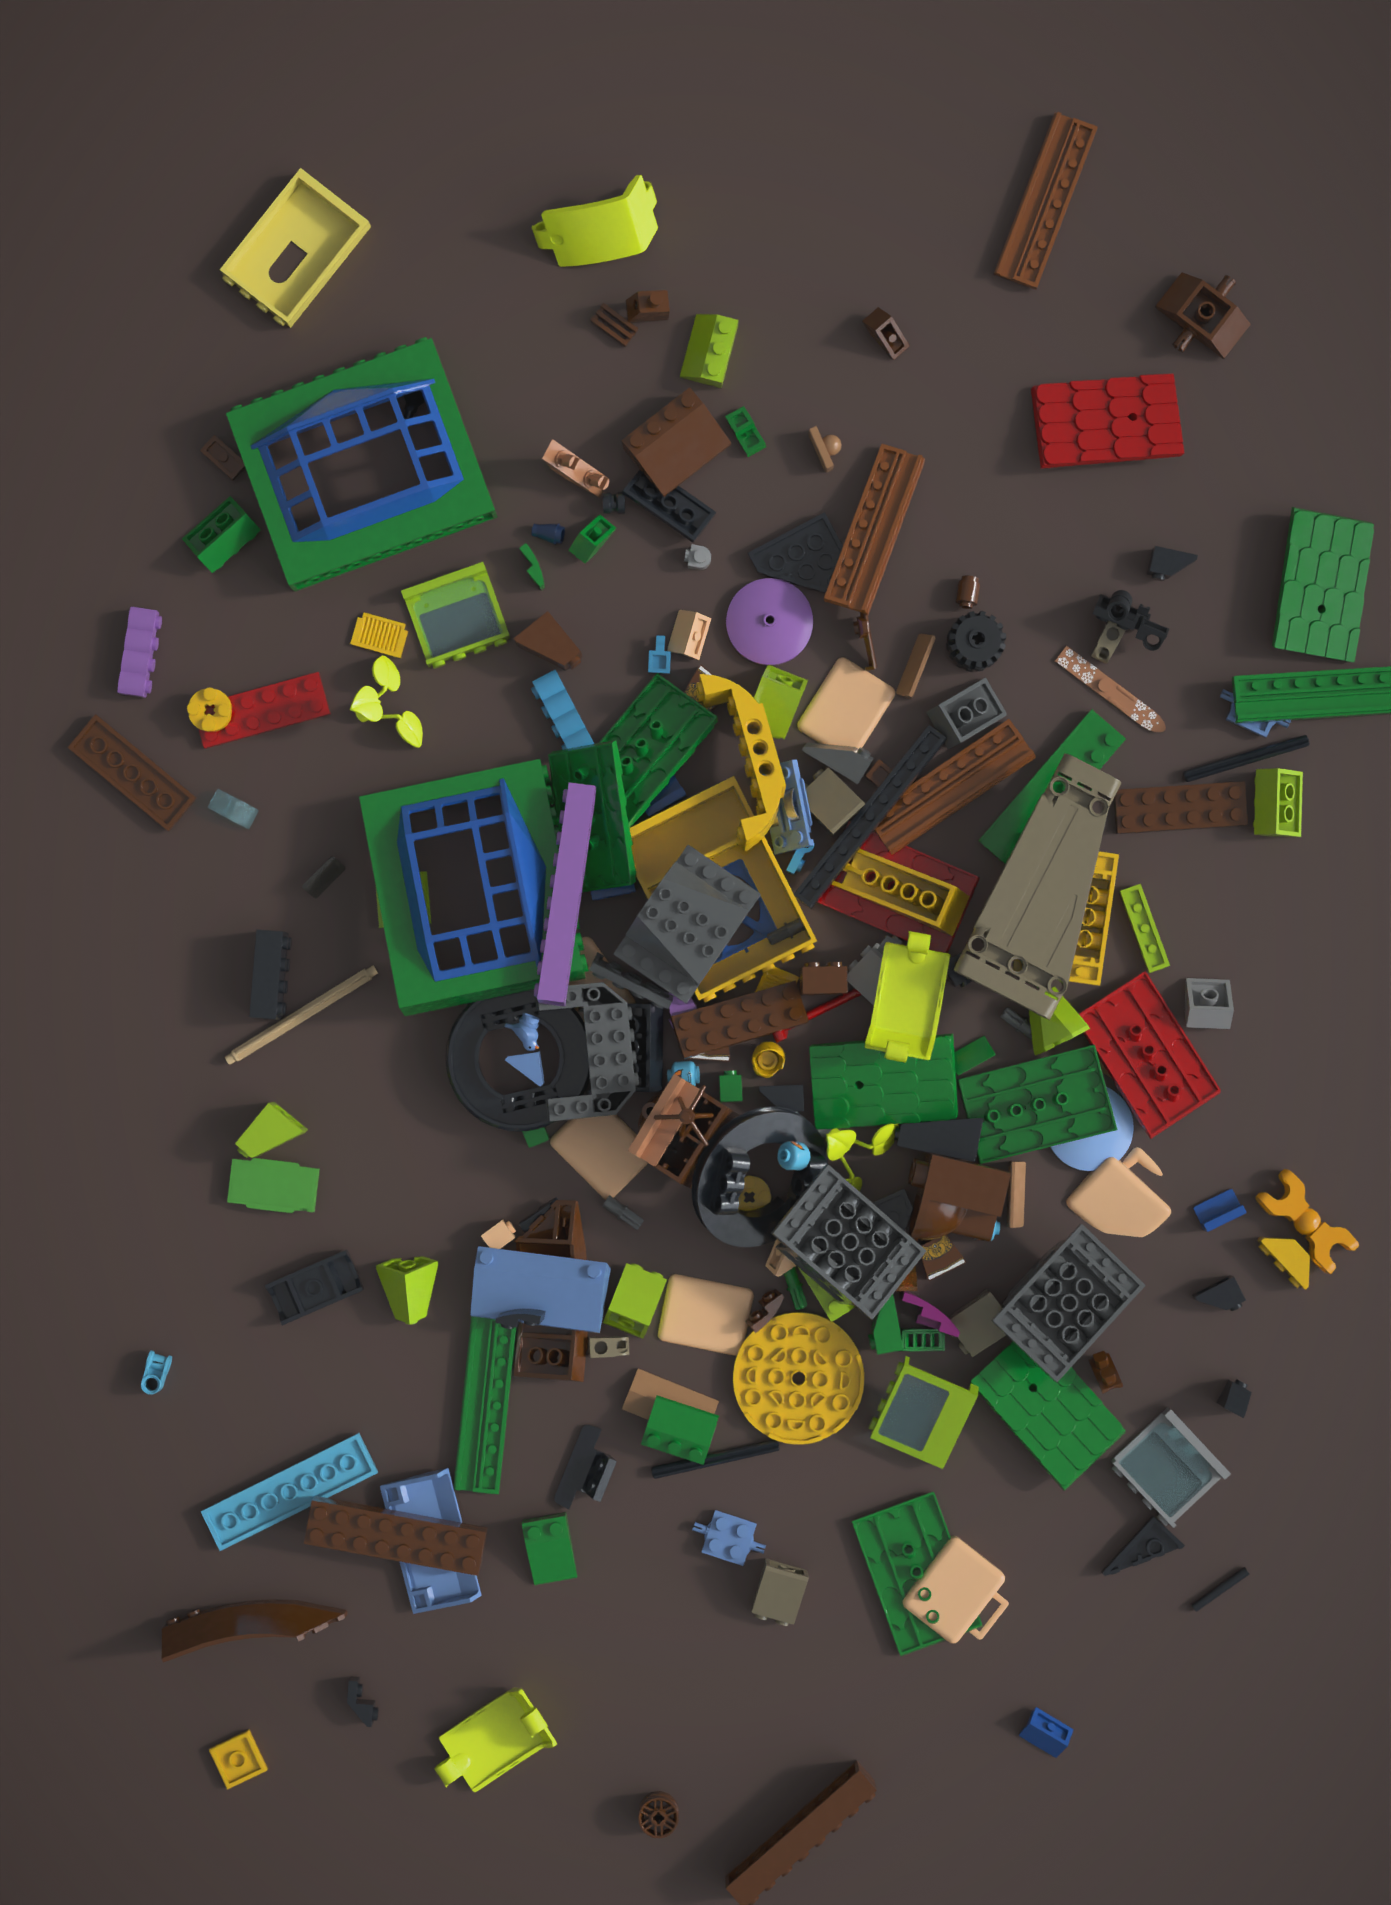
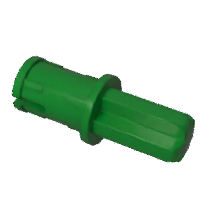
(795, 1289)

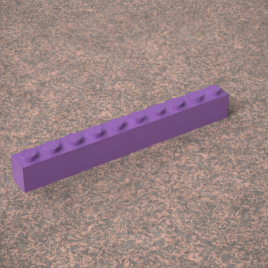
(566, 894)

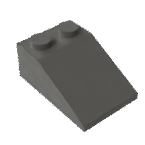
(967, 713)

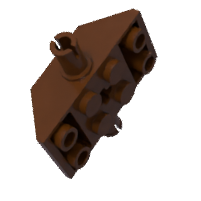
(1216, 330)

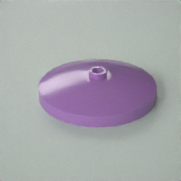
(767, 642)

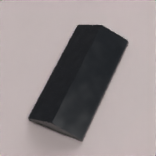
(676, 509)

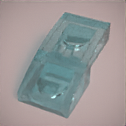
(233, 808)

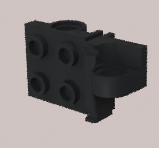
(1129, 617)

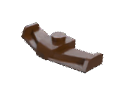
(862, 628)

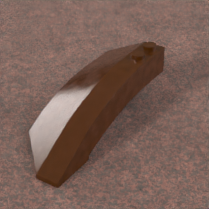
(547, 1350)
(245, 1621)

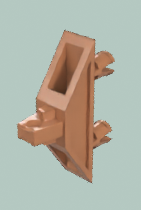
(575, 469)

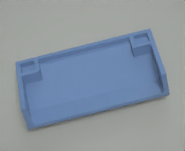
(564, 1287)
(430, 1496)

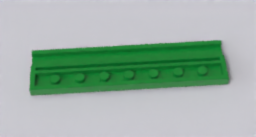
(1312, 694)
(1090, 742)
(484, 1406)

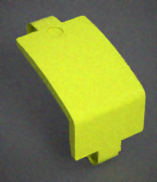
(601, 228)
(908, 999)
(493, 1740)

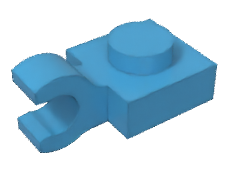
(659, 660)
(797, 862)

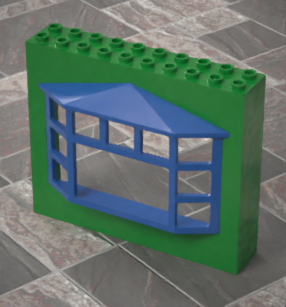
(382, 526)
(532, 846)

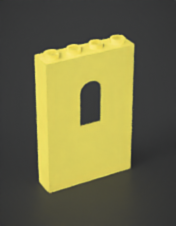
(315, 223)

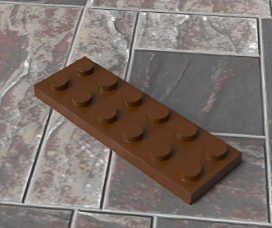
(132, 772)
(1180, 807)
(739, 1019)

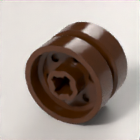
(658, 1826)

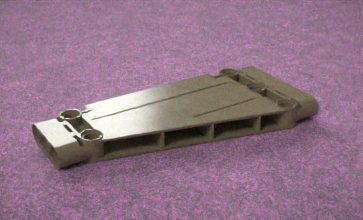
(1043, 892)

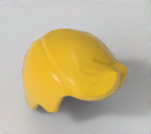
(768, 1059)

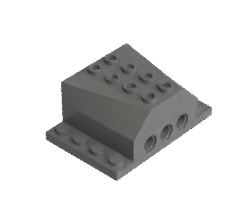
(686, 923)
(846, 1243)
(1067, 1301)

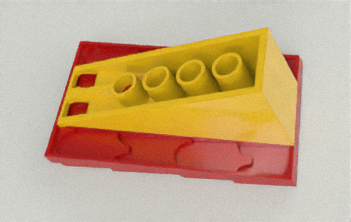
(902, 892)

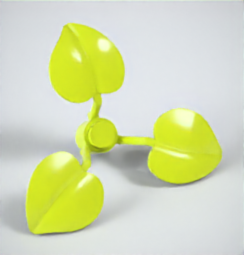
(368, 706)
(840, 1142)

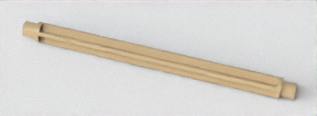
(301, 1015)

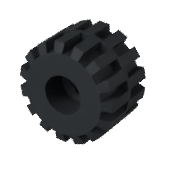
(963, 646)

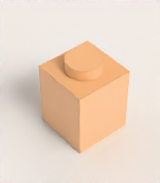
(499, 1234)

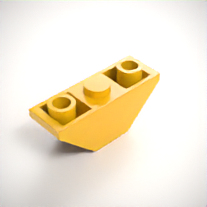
(1289, 1258)

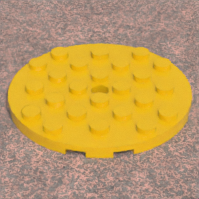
(804, 1410)

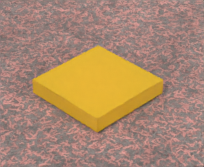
(238, 1759)

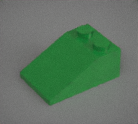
(886, 1330)
(549, 1548)

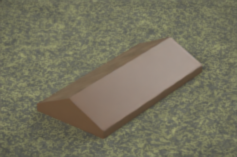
(647, 1386)

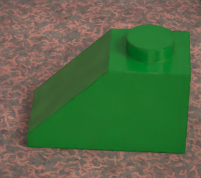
(592, 538)

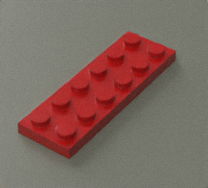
(270, 709)

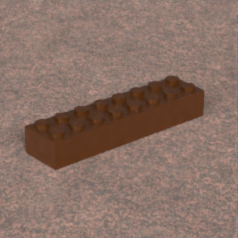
(395, 1535)
(800, 1834)

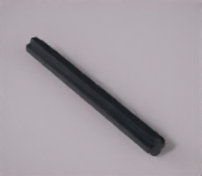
(1246, 758)
(716, 1458)

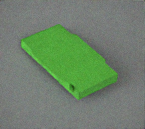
(273, 1185)

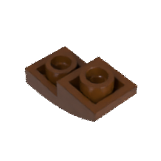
(770, 1304)

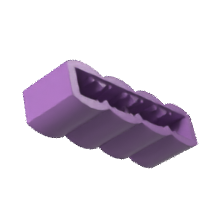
(138, 652)

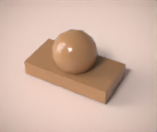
(825, 447)

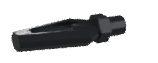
(413, 401)

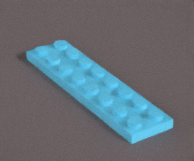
(289, 1491)

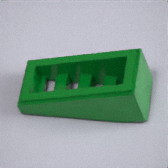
(923, 1331)

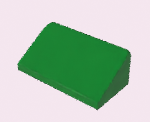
(972, 1055)

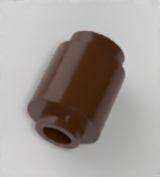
(968, 592)

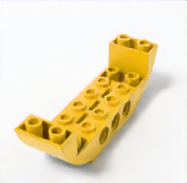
(748, 719)

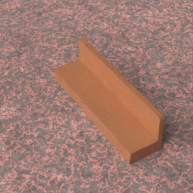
(657, 1134)

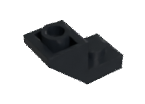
(363, 1708)

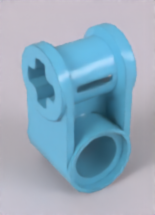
(155, 1370)

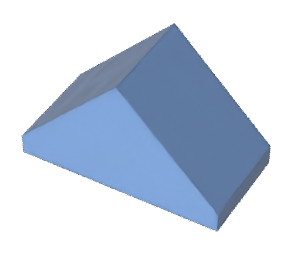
(530, 1065)

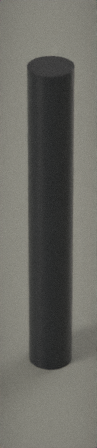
(1220, 1589)

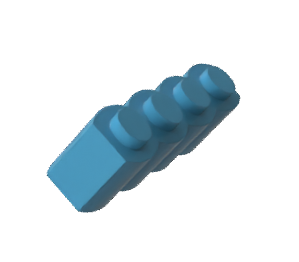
(561, 710)

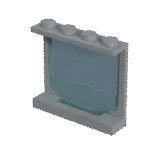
(1168, 1467)

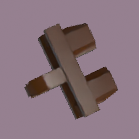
(1105, 1371)

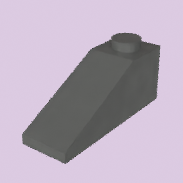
(844, 759)

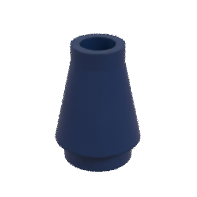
(549, 532)

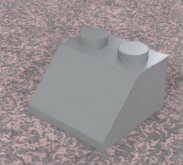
(1208, 1003)

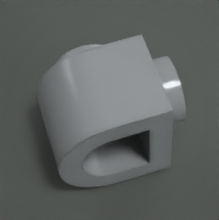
(698, 557)

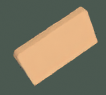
(689, 634)

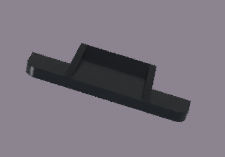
(586, 1470)

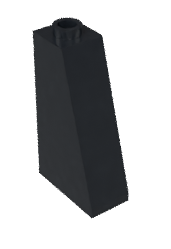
(948, 1137)

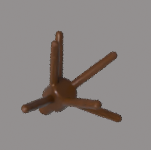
(688, 1116)

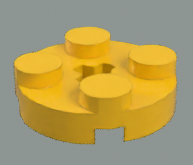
(209, 723)
(761, 1190)

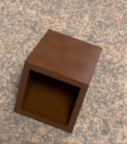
(549, 642)

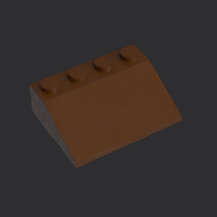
(676, 442)

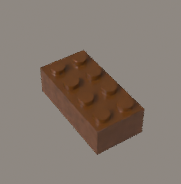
(823, 980)

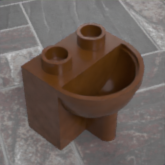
(684, 1151)
(955, 1197)

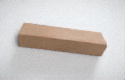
(915, 665)
(1016, 1194)

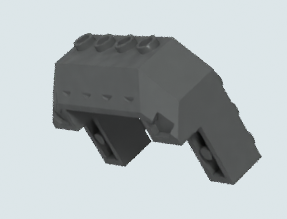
(607, 1051)

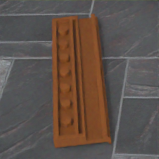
(1045, 200)
(874, 529)
(954, 785)

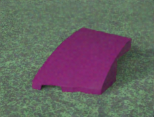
(929, 1315)

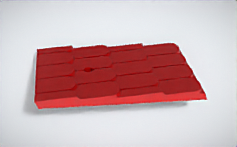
(1107, 420)
(1138, 1040)

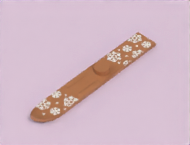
(1110, 690)

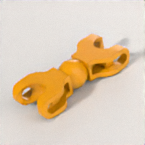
(1307, 1221)

